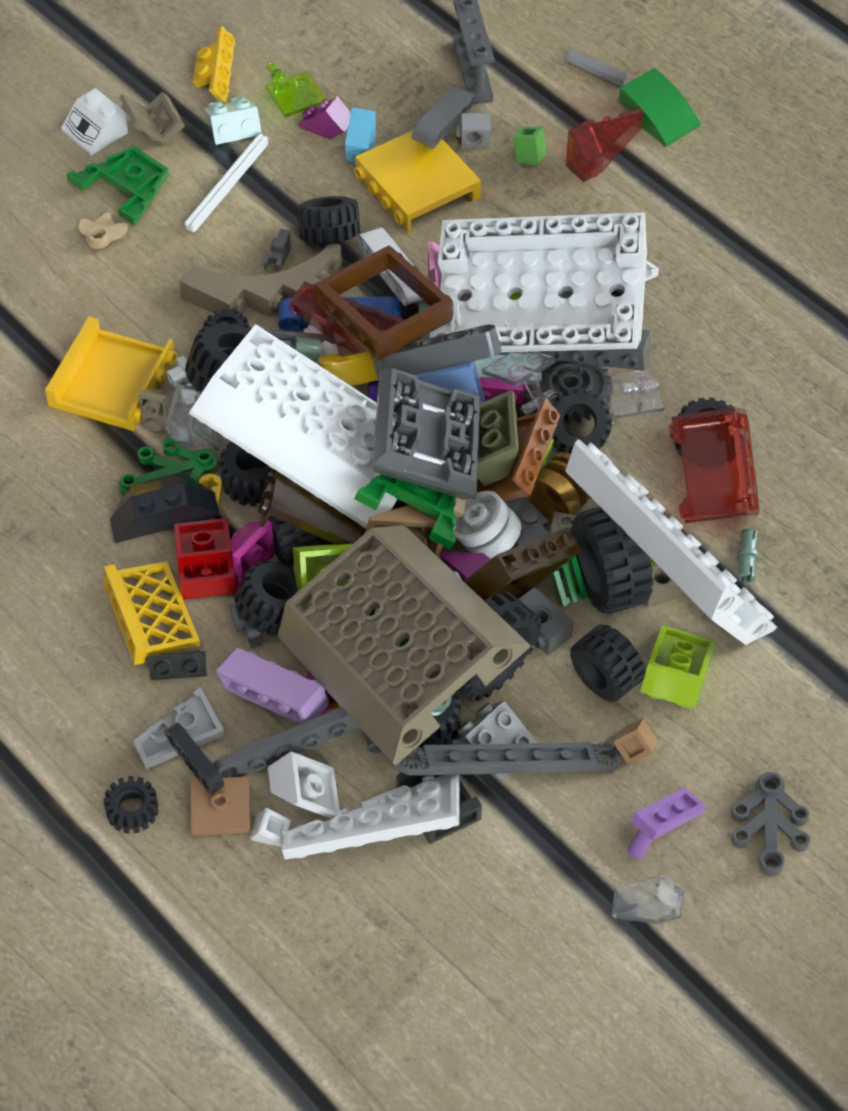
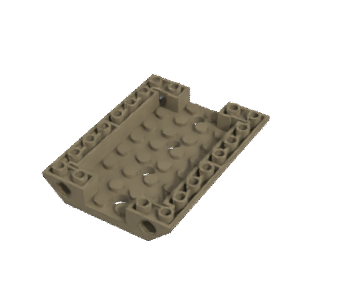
(360, 655)

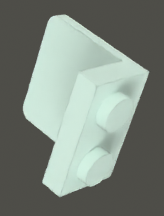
(233, 120)

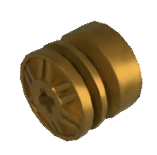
(556, 489)

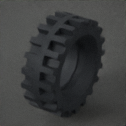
(525, 623)

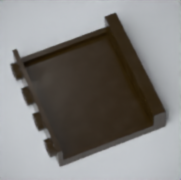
(304, 510)

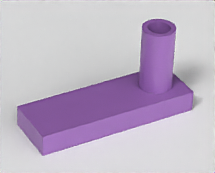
(663, 818)

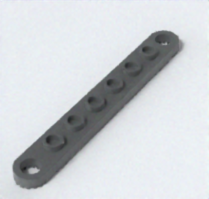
(296, 739)
(510, 758)

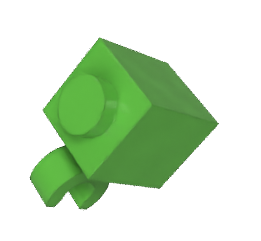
(529, 145)

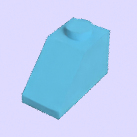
(360, 133)

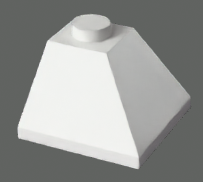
(305, 784)

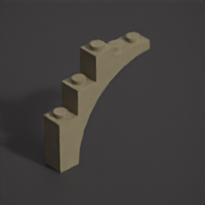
(259, 292)

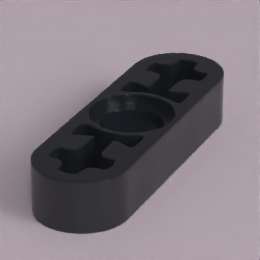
(194, 758)

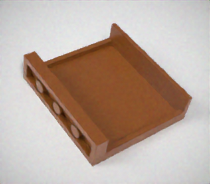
(533, 442)

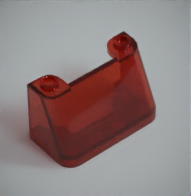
(716, 465)

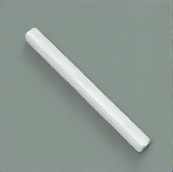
(225, 184)

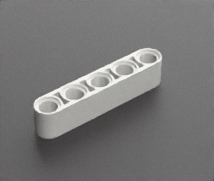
(376, 240)

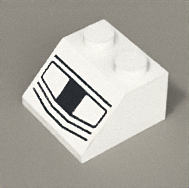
(95, 122)

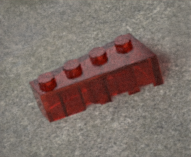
(304, 306)

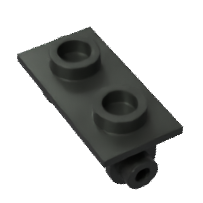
(177, 665)

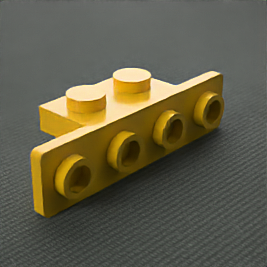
(214, 65)

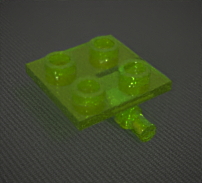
(293, 93)

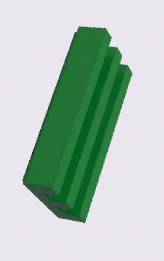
(579, 583)

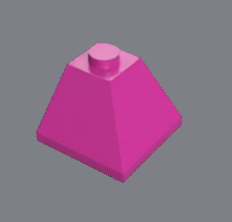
(251, 546)

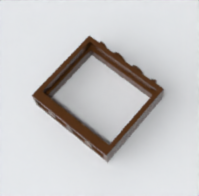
(385, 343)

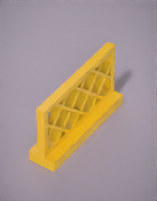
(120, 597)

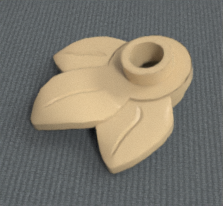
(102, 231)

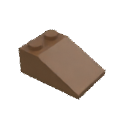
(411, 517)

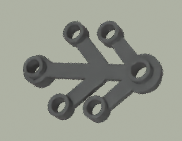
(771, 819)

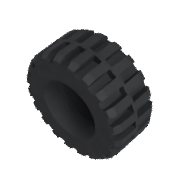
(210, 351)
(611, 563)

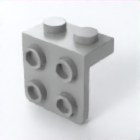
(494, 726)

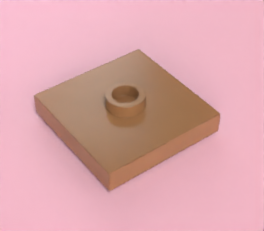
(223, 811)

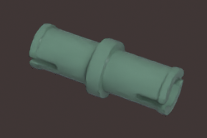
(747, 555)

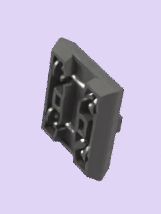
(428, 436)

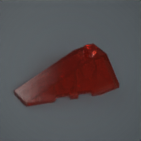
(597, 144)

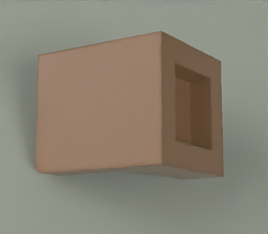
(635, 741)

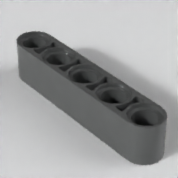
(443, 117)
(443, 351)

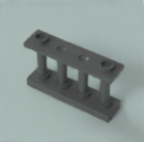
(473, 50)

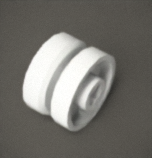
(487, 525)

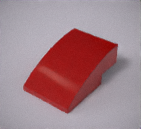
(204, 558)

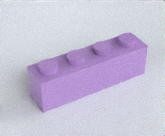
(272, 686)

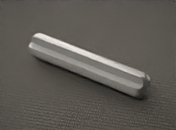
(596, 67)

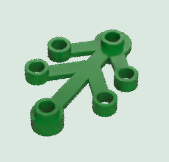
(195, 462)

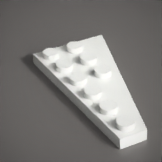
(381, 818)

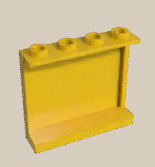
(414, 178)
(105, 375)

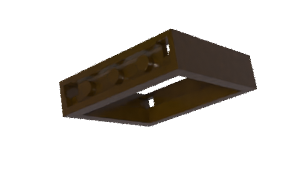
(527, 567)

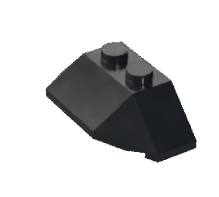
(160, 504)

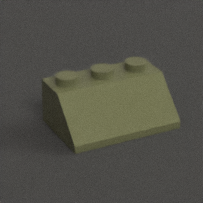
(497, 438)

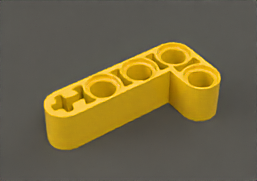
(351, 369)

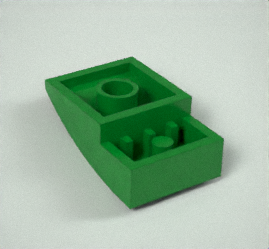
(666, 111)

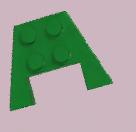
(129, 172)
(426, 500)

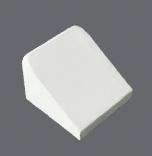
(269, 827)

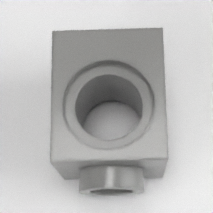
(474, 130)

